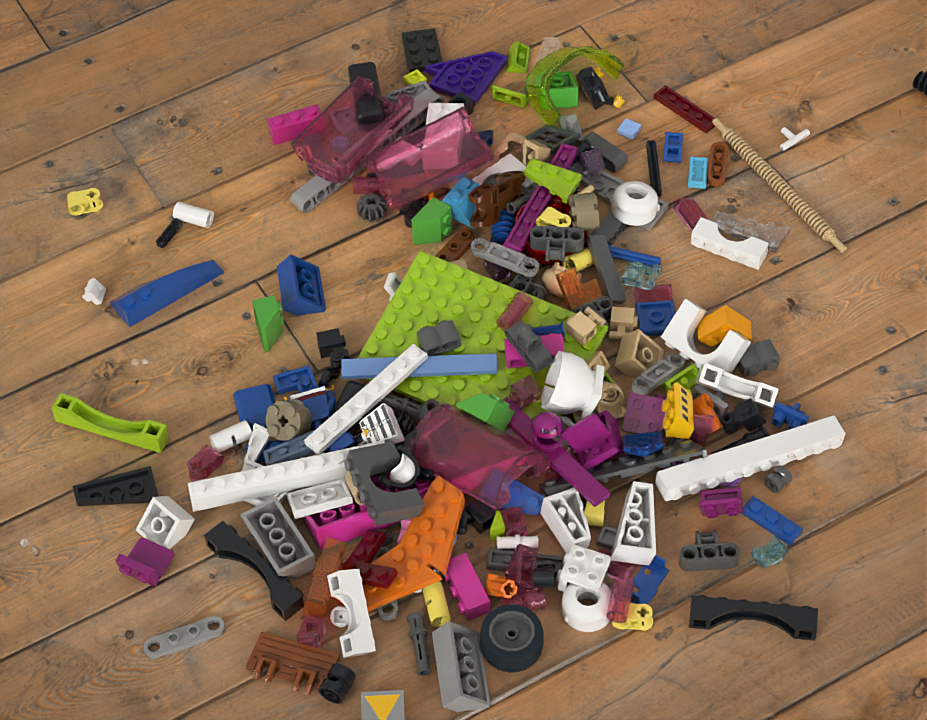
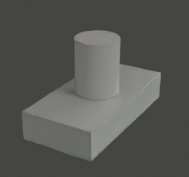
(571, 123)
(717, 397)

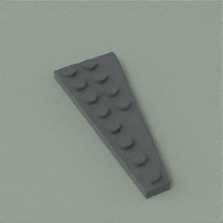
(629, 465)

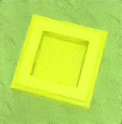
(414, 77)

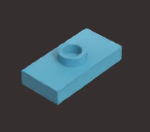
(697, 172)

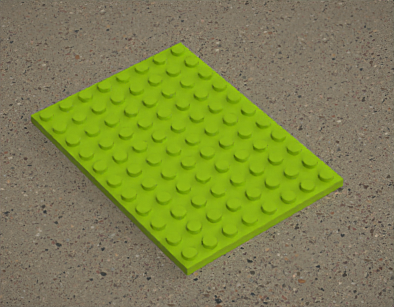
(443, 291)

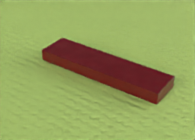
(685, 109)

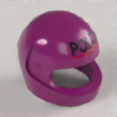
(547, 426)

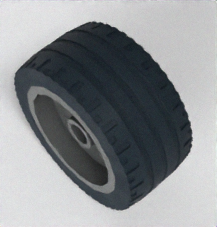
(511, 638)

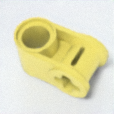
(82, 201)
(554, 218)
(594, 515)
(636, 617)

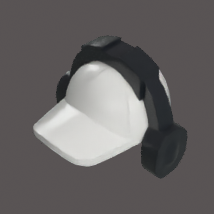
(405, 473)

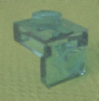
(770, 554)

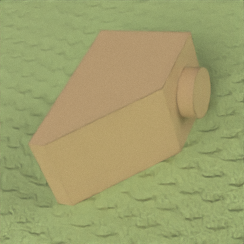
(535, 150)

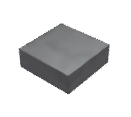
(606, 537)

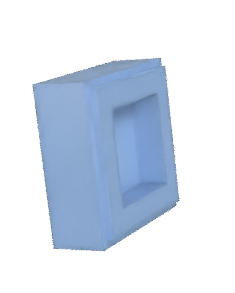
(629, 129)

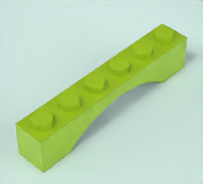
(144, 434)

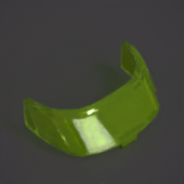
(541, 74)

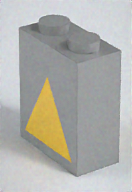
(383, 705)

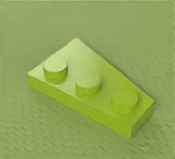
(556, 179)

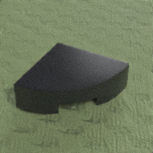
(328, 375)

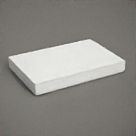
(319, 498)

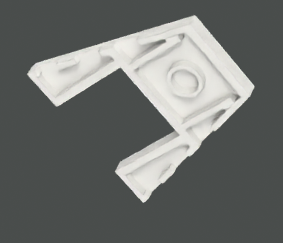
(257, 443)

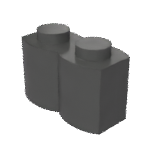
(439, 338)
(759, 358)

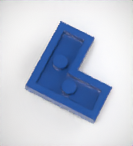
(297, 379)

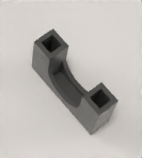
(381, 505)

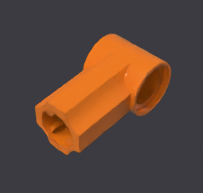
(704, 405)
(500, 586)

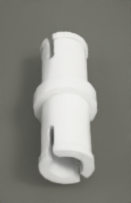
(511, 542)

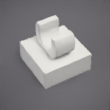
(94, 292)

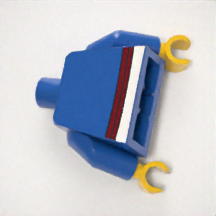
(319, 402)

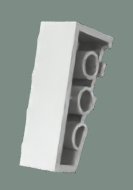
(636, 529)

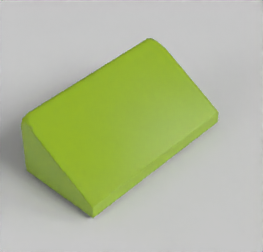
(518, 58)
(509, 97)
(685, 378)

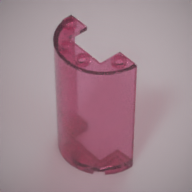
(337, 142)
(428, 159)
(473, 454)

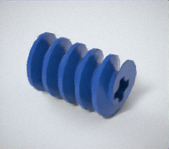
(502, 228)

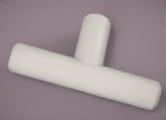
(793, 139)

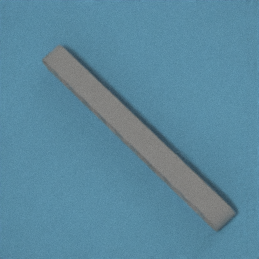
(319, 189)

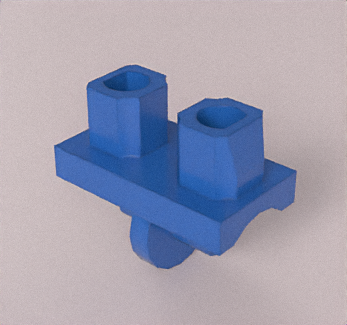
(790, 415)

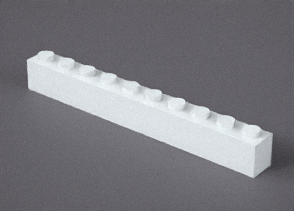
(749, 458)
(269, 479)

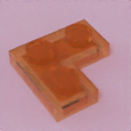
(574, 292)

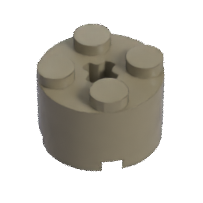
(584, 211)
(288, 419)

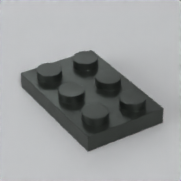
(421, 49)

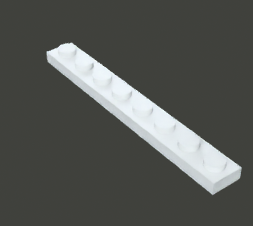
(365, 399)

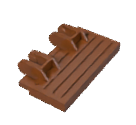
(291, 660)

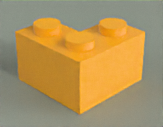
(716, 325)

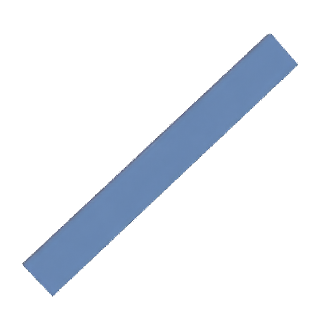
(434, 366)

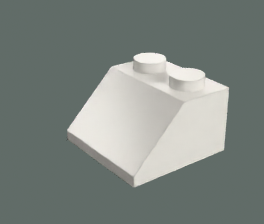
(164, 522)

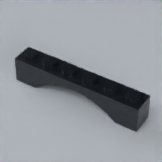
(229, 545)
(794, 620)

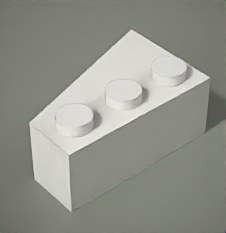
(566, 519)

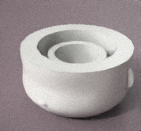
(634, 203)
(585, 617)

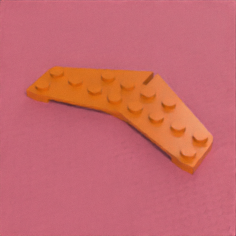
(424, 545)

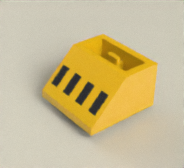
(678, 413)

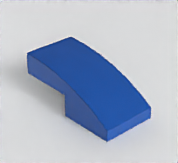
(673, 147)

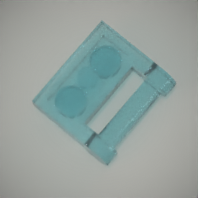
(636, 272)

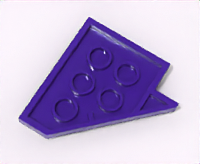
(467, 75)

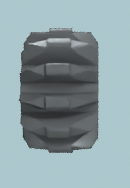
(371, 207)

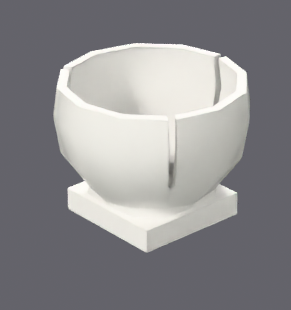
(574, 384)

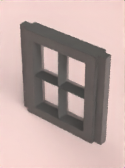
(570, 137)

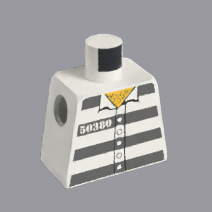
(379, 426)

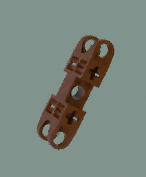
(492, 199)

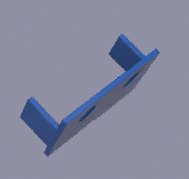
(649, 583)

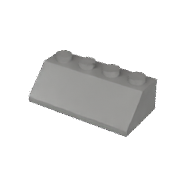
(279, 539)
(460, 668)

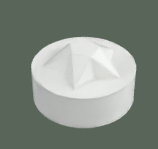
(340, 616)

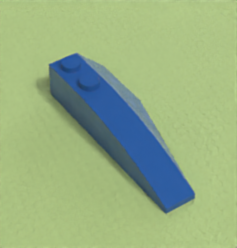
(161, 292)

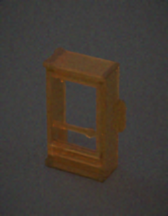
(319, 592)

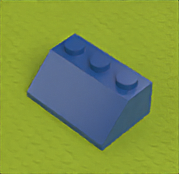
(300, 286)

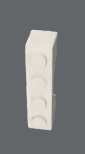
(747, 252)
(732, 385)
(348, 588)

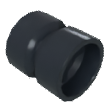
(337, 683)

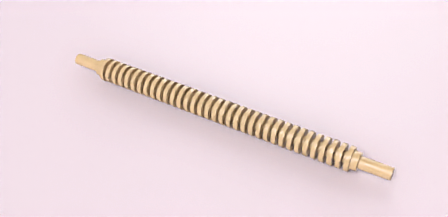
(780, 186)

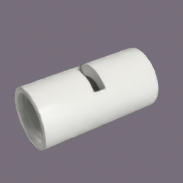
(193, 215)
(231, 436)

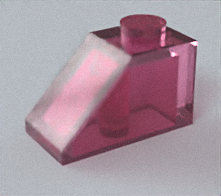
(521, 567)

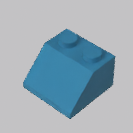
(459, 202)

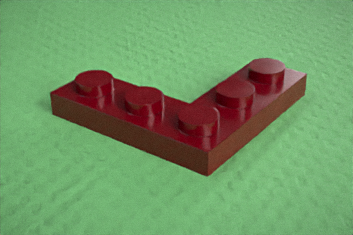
(363, 554)

